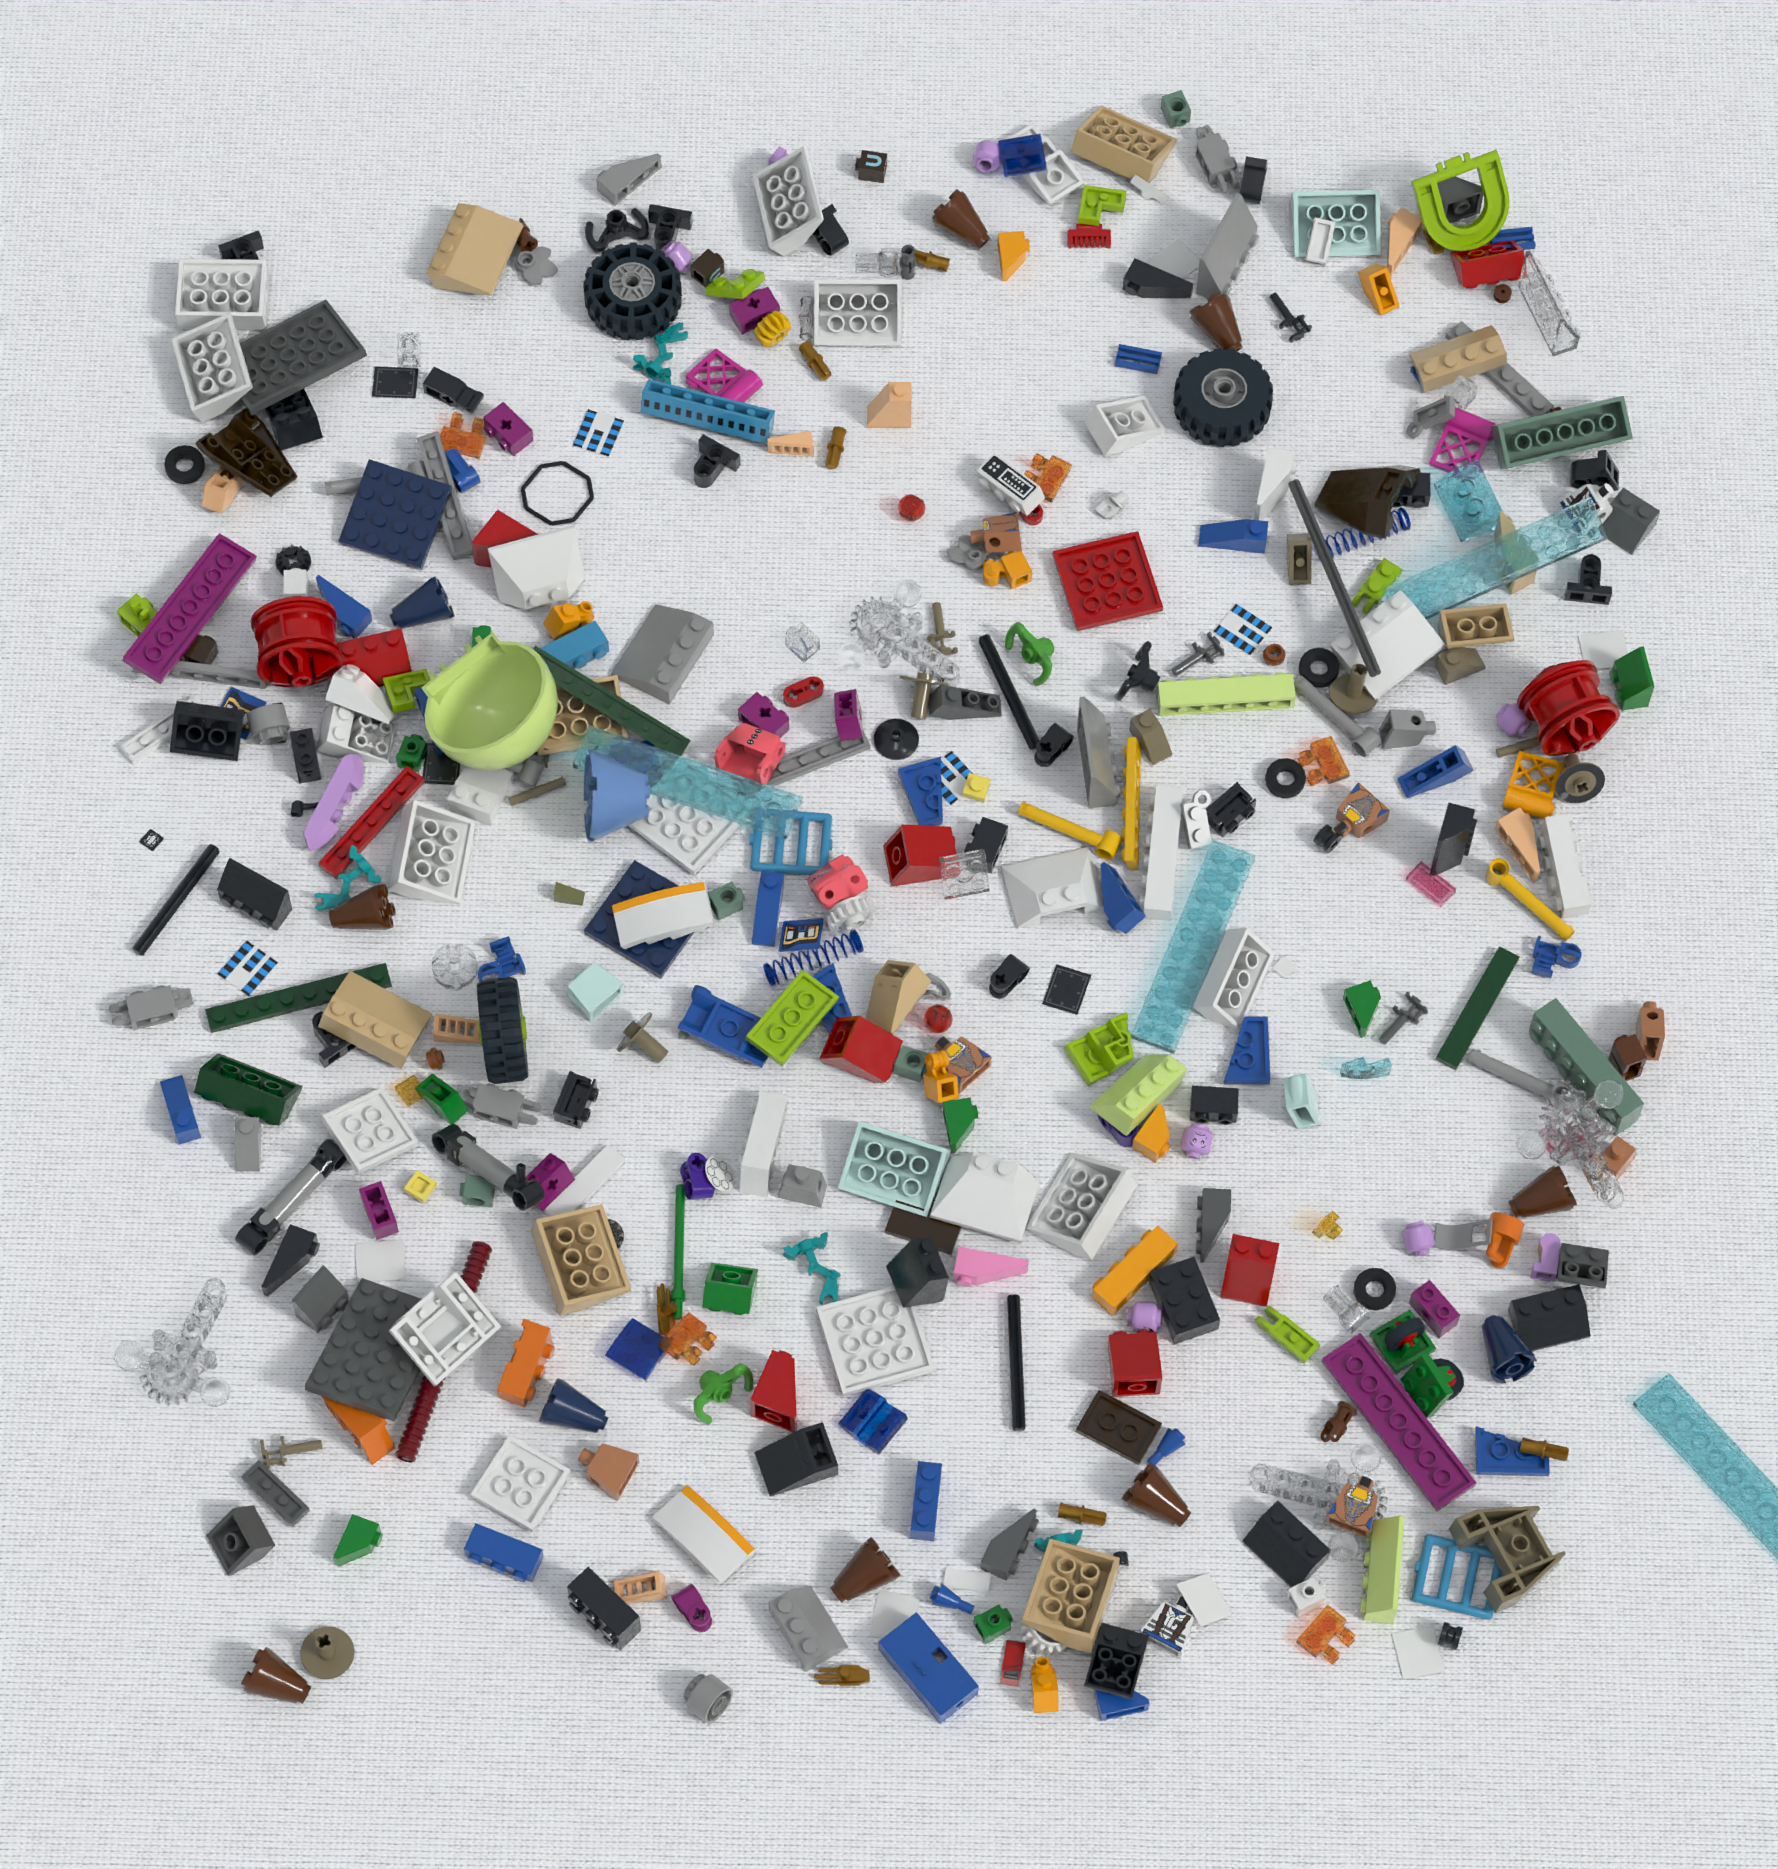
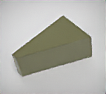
(568, 895)

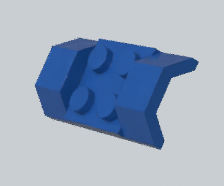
(722, 1027)

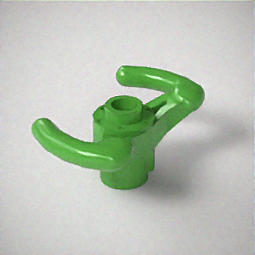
(1033, 650)
(719, 1388)

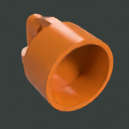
(1505, 1234)

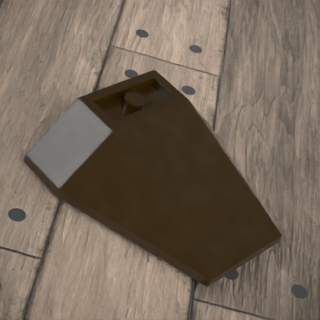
(249, 453)
(1365, 496)

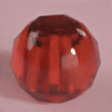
(911, 508)
(938, 1018)

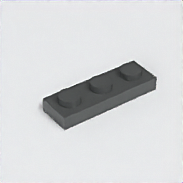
(275, 1493)

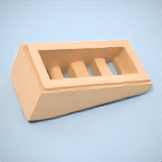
(792, 444)
(441, 1036)
(641, 1596)

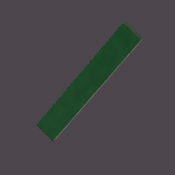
(1477, 1008)

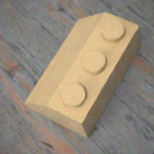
(1475, 626)

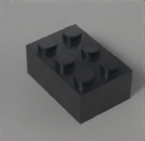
(1184, 1300)
(603, 1609)

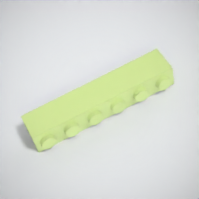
(1226, 694)

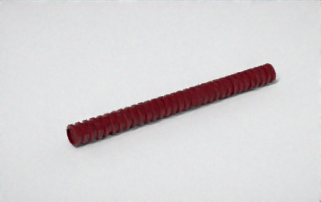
(428, 1392)

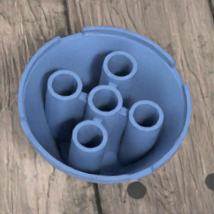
(613, 794)

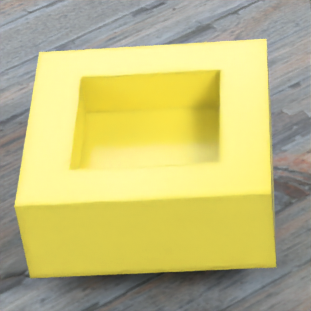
(976, 787)
(420, 1186)

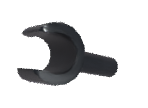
(298, 806)
(1123, 1557)

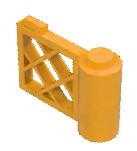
(1532, 800)

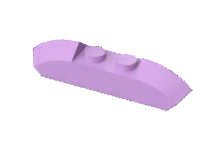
(329, 811)

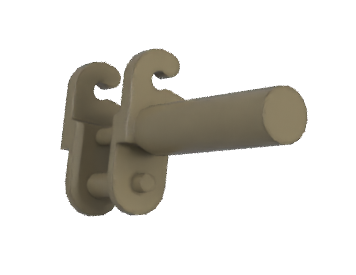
(940, 634)
(288, 1450)

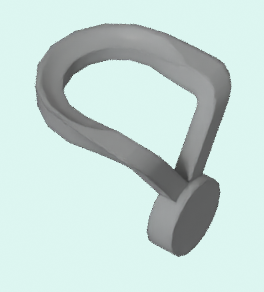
(947, 994)

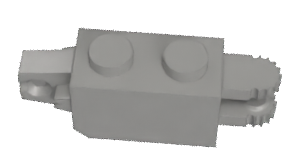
(1215, 159)
(151, 1007)
(499, 1105)

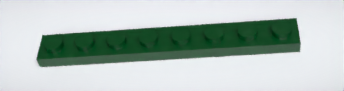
(614, 706)
(287, 1000)

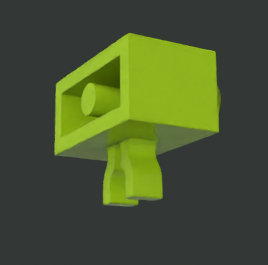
(136, 614)

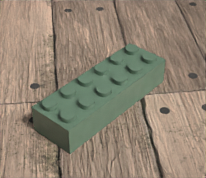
(1562, 432)
(1581, 1061)

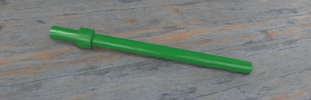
(678, 1293)

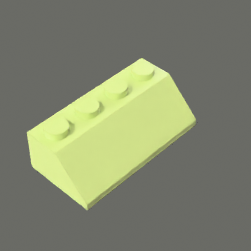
(1139, 1091)
(1383, 1570)

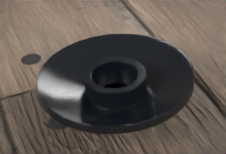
(893, 747)

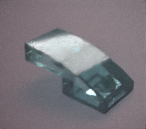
(1361, 1070)

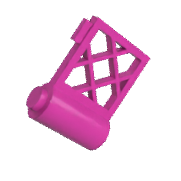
(737, 388)
(1467, 427)

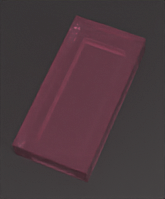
(1431, 885)

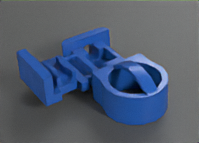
(1548, 953)
(507, 962)

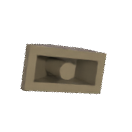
(1299, 558)
(1458, 664)
(1150, 736)

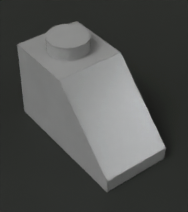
(247, 1144)

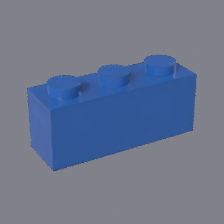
(926, 1501)
(503, 1553)

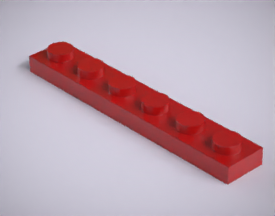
(372, 821)

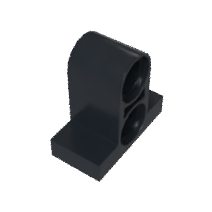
(1253, 179)
(668, 231)
(830, 233)
(250, 243)
(713, 467)
(1595, 471)
(1591, 578)
(331, 1052)

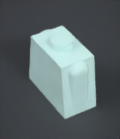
(594, 990)
(1301, 1101)

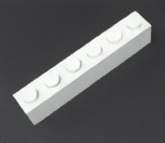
(1162, 852)

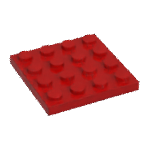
(1107, 581)

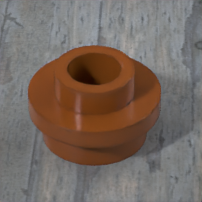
(1274, 649)
(435, 1058)

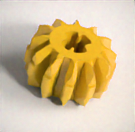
(772, 329)

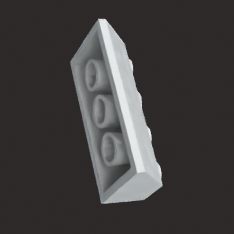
(1234, 978)

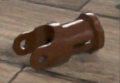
(525, 240)
(1338, 1423)

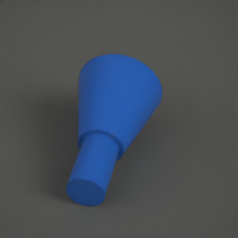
(1170, 1442)
(944, 1597)

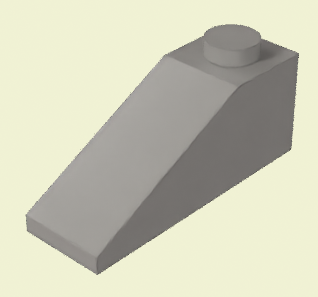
(626, 177)

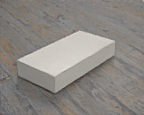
(1320, 241)

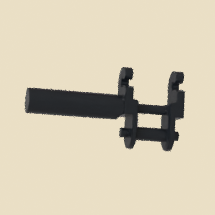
(1290, 320)

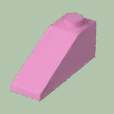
(982, 1267)

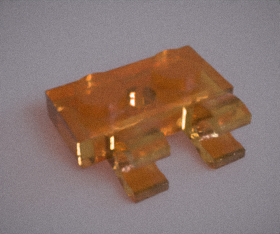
(465, 442)
(1053, 474)
(1329, 760)
(683, 1335)
(1320, 1633)

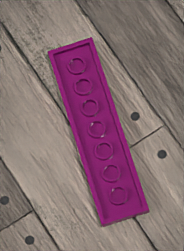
(189, 608)
(1399, 1422)

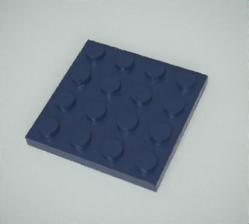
(395, 514)
(602, 928)

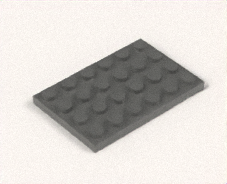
(297, 355)
(362, 1358)

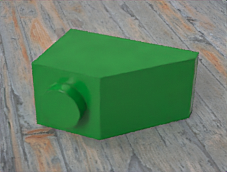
(1362, 1005)
(442, 1098)
(959, 1120)
(357, 1540)

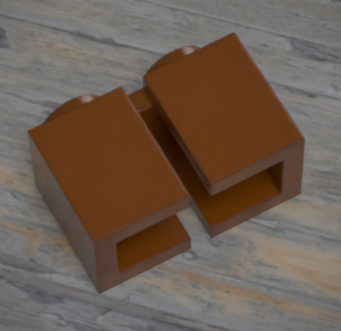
(1627, 1057)

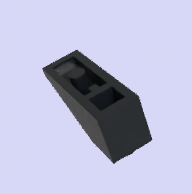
(1153, 282)
(291, 1257)

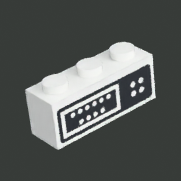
(1010, 484)

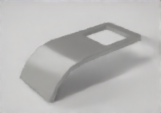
(1460, 1236)

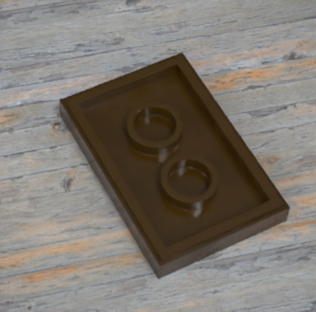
(912, 1225)
(1118, 1427)

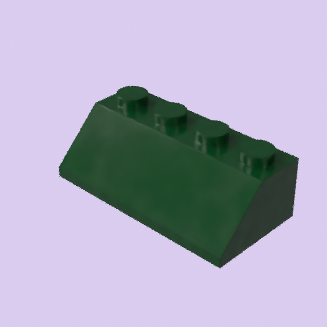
(247, 1089)

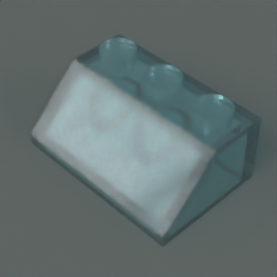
(1469, 500)

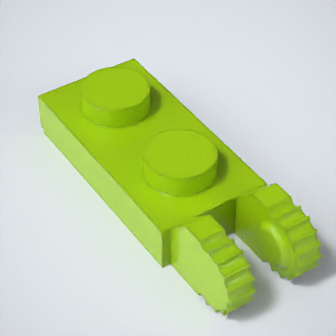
(1373, 588)
(1288, 1334)

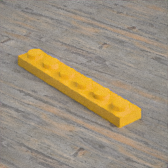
(1131, 795)

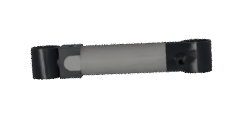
(462, 1149)
(266, 1222)

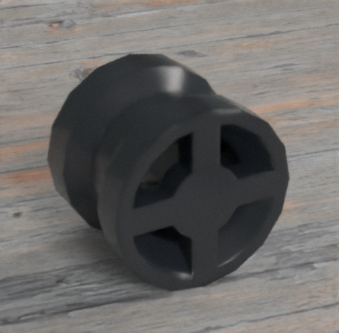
(1327, 838)
(1450, 1635)

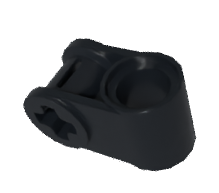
(1052, 745)
(1007, 976)

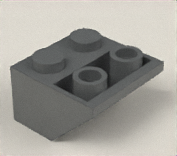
(1583, 1265)

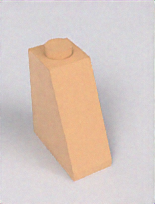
(891, 407)

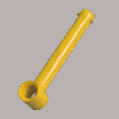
(1105, 844)
(1526, 897)

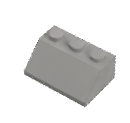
(806, 1626)

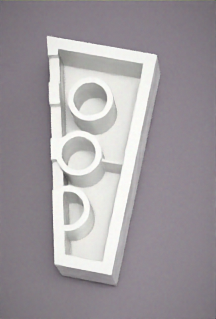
(1564, 866)
(762, 1143)

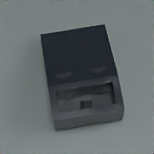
(294, 421)
(797, 1460)
(1116, 1661)

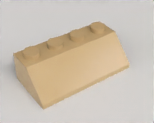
(1461, 356)

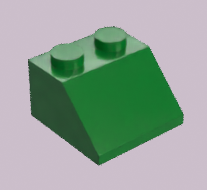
(1632, 680)
(729, 1288)

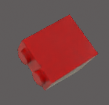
(497, 531)
(915, 852)
(861, 1049)
(1249, 1270)
(1134, 1363)
(776, 1392)

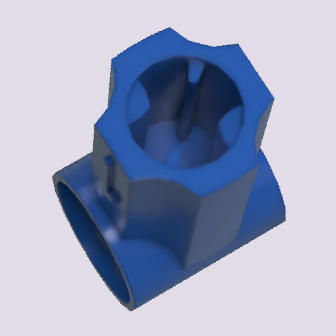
(463, 475)

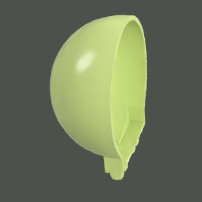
(491, 704)

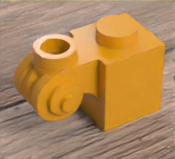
(1011, 566)
(566, 618)
(939, 1083)
(1044, 1686)

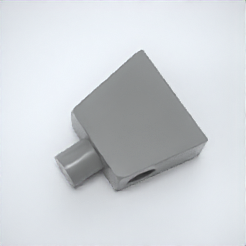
(1404, 728)
(803, 1186)

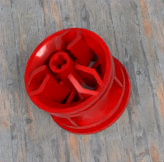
(296, 641)
(1568, 708)

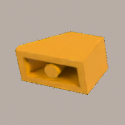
(1012, 252)
(1379, 288)
(1153, 1136)

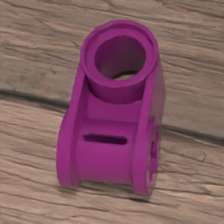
(692, 1605)

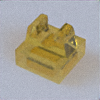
(1328, 1226)

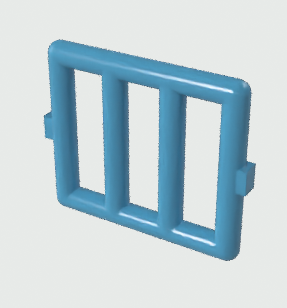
(799, 868)
(1440, 1601)

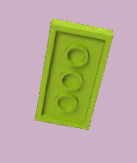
(792, 1018)

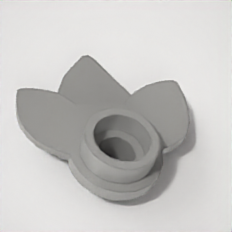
(539, 265)
(971, 554)

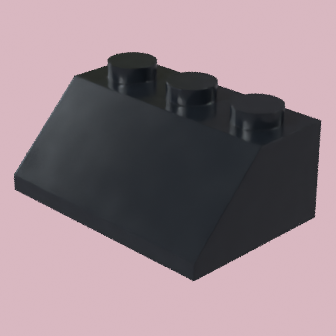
(206, 730)
(1454, 838)
(254, 895)
(1550, 1318)
(1286, 1545)

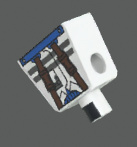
(1597, 494)
(1170, 1627)

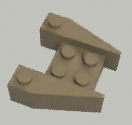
(1515, 1547)

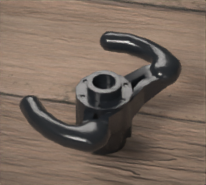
(617, 228)
(1140, 674)

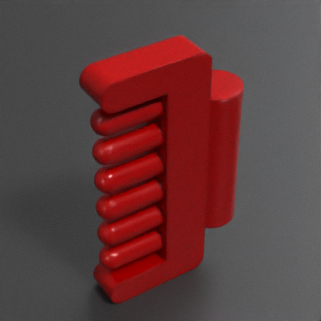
(1088, 232)

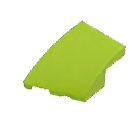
(1102, 1050)

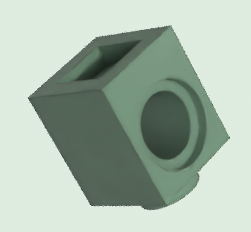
(1173, 102)
(725, 909)
(906, 1056)
(477, 1191)

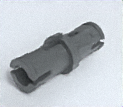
(908, 262)

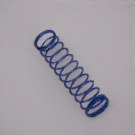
(1402, 523)
(771, 972)

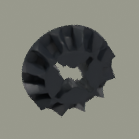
(303, 558)

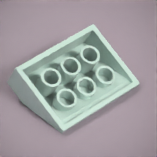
(1356, 219)
(893, 1168)

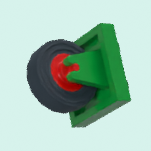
(1402, 1341)
(1432, 1383)

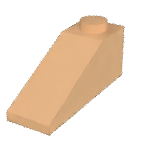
(1402, 233)
(220, 491)
(1518, 835)

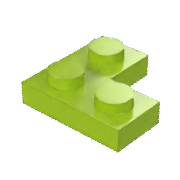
(1097, 199)
(737, 288)
(402, 686)

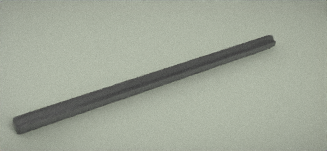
(1334, 578)

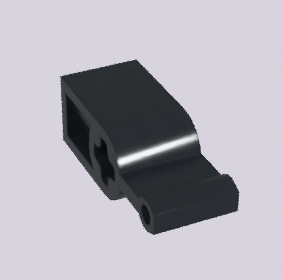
(451, 390)

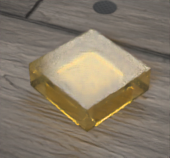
(407, 1090)

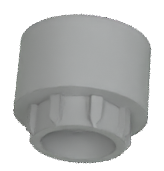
(268, 724)
(707, 1697)

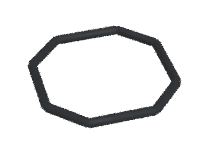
(564, 521)

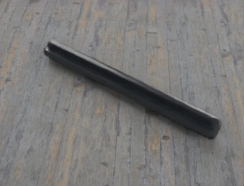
(1009, 691)
(175, 900)
(1016, 1362)

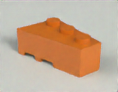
(526, 1364)
(364, 1427)

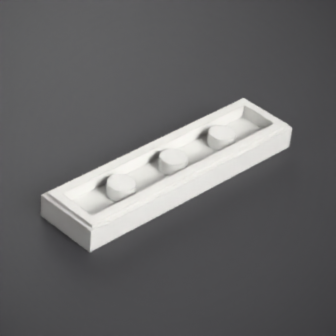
(151, 737)
(587, 1181)

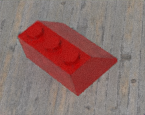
(1488, 264)
(377, 655)

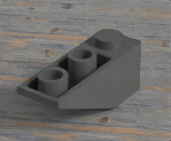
(961, 703)
(1215, 1214)
(1005, 1548)

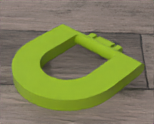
(1495, 202)

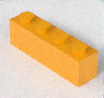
(1134, 1270)

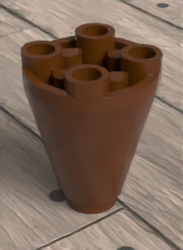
(961, 220)
(1218, 322)
(365, 911)
(1544, 1195)
(1156, 1497)
(864, 1572)
(275, 1679)

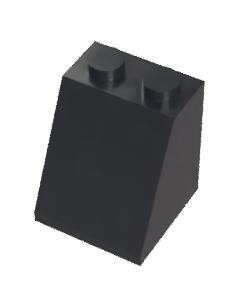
(918, 1273)

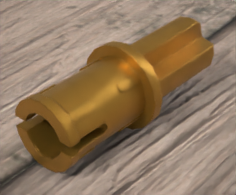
(932, 260)
(815, 360)
(835, 447)
(1544, 1449)
(1082, 1514)

